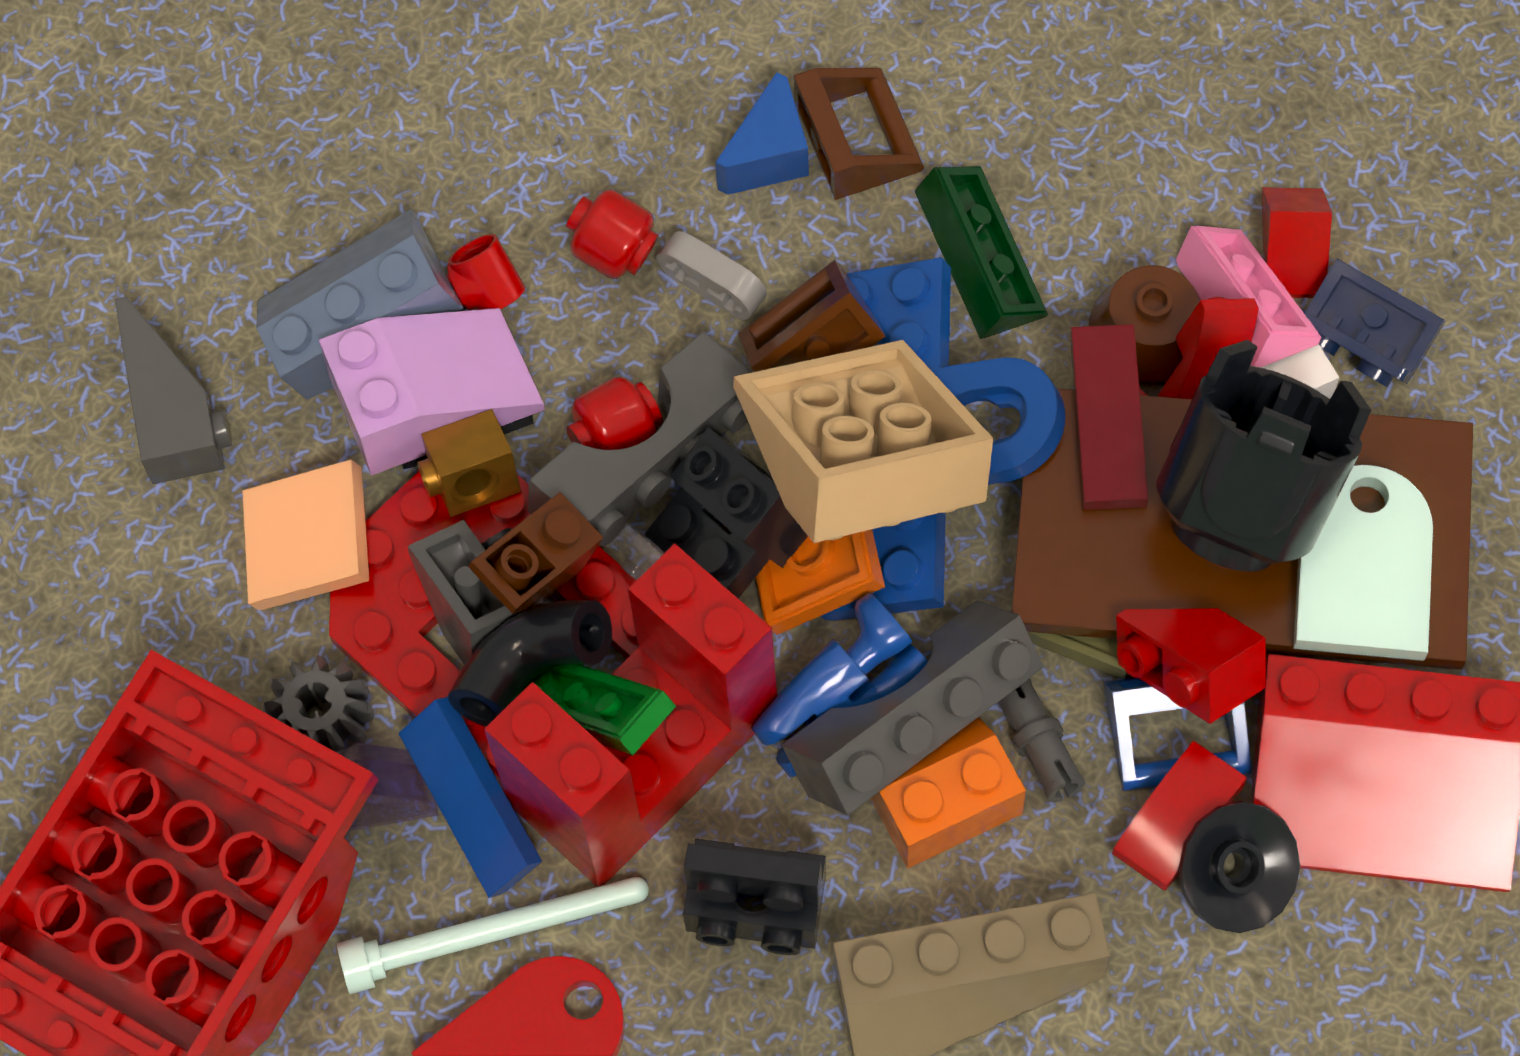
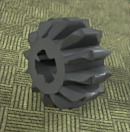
(320, 686)

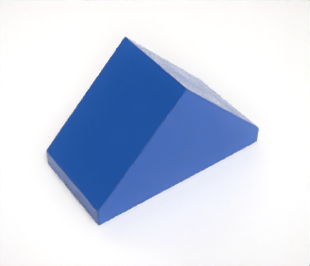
(766, 145)

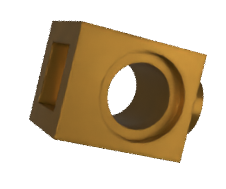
(469, 463)

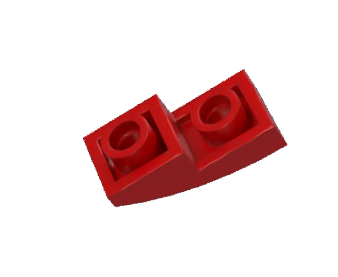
(1209, 327)
(1184, 796)

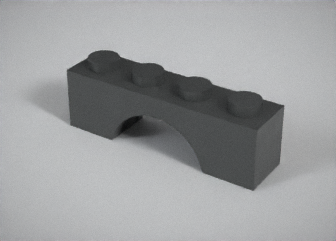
(613, 484)
(865, 747)

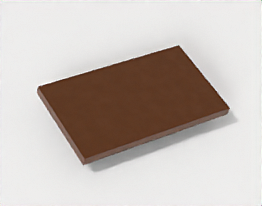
(1091, 564)

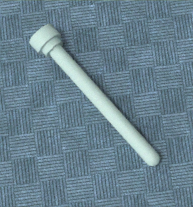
(368, 961)

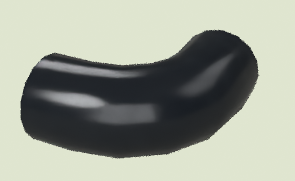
(524, 649)

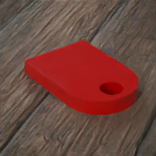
(530, 1018)

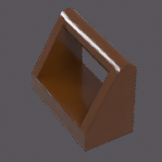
(844, 172)
(830, 328)

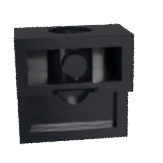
(742, 495)
(787, 881)

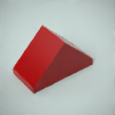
(1297, 237)

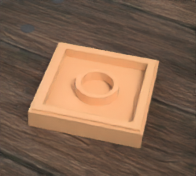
(305, 535)

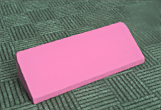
(1229, 266)

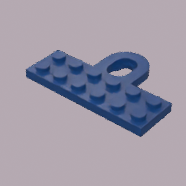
(915, 307)

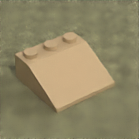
(865, 440)

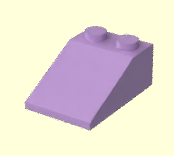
(423, 374)

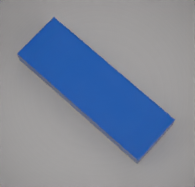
(470, 797)

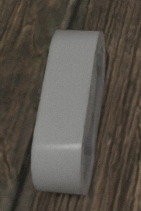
(711, 275)

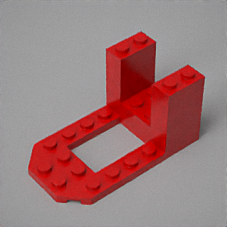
(669, 624)

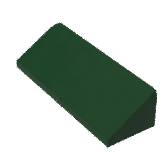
(979, 250)

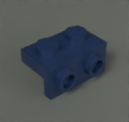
(1372, 323)

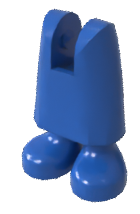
(839, 676)

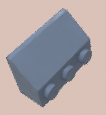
(374, 278)

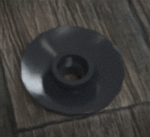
(1262, 873)

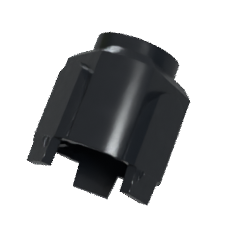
(1258, 462)

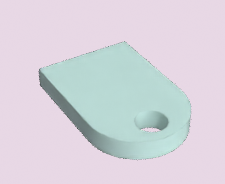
(1369, 574)

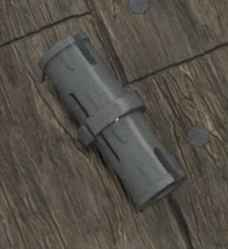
(1040, 741)

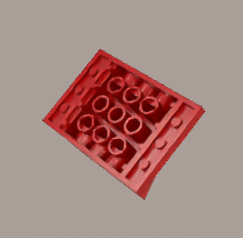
(177, 879)

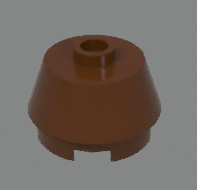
(1158, 306)

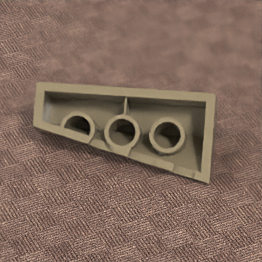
(965, 975)

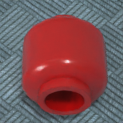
(611, 234)
(614, 415)

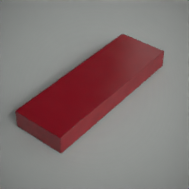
(1108, 417)

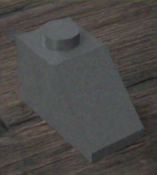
(458, 598)

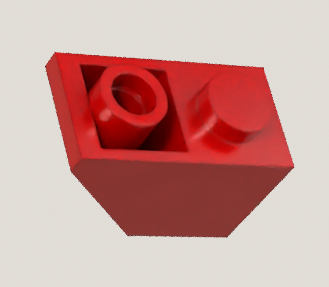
(1193, 657)

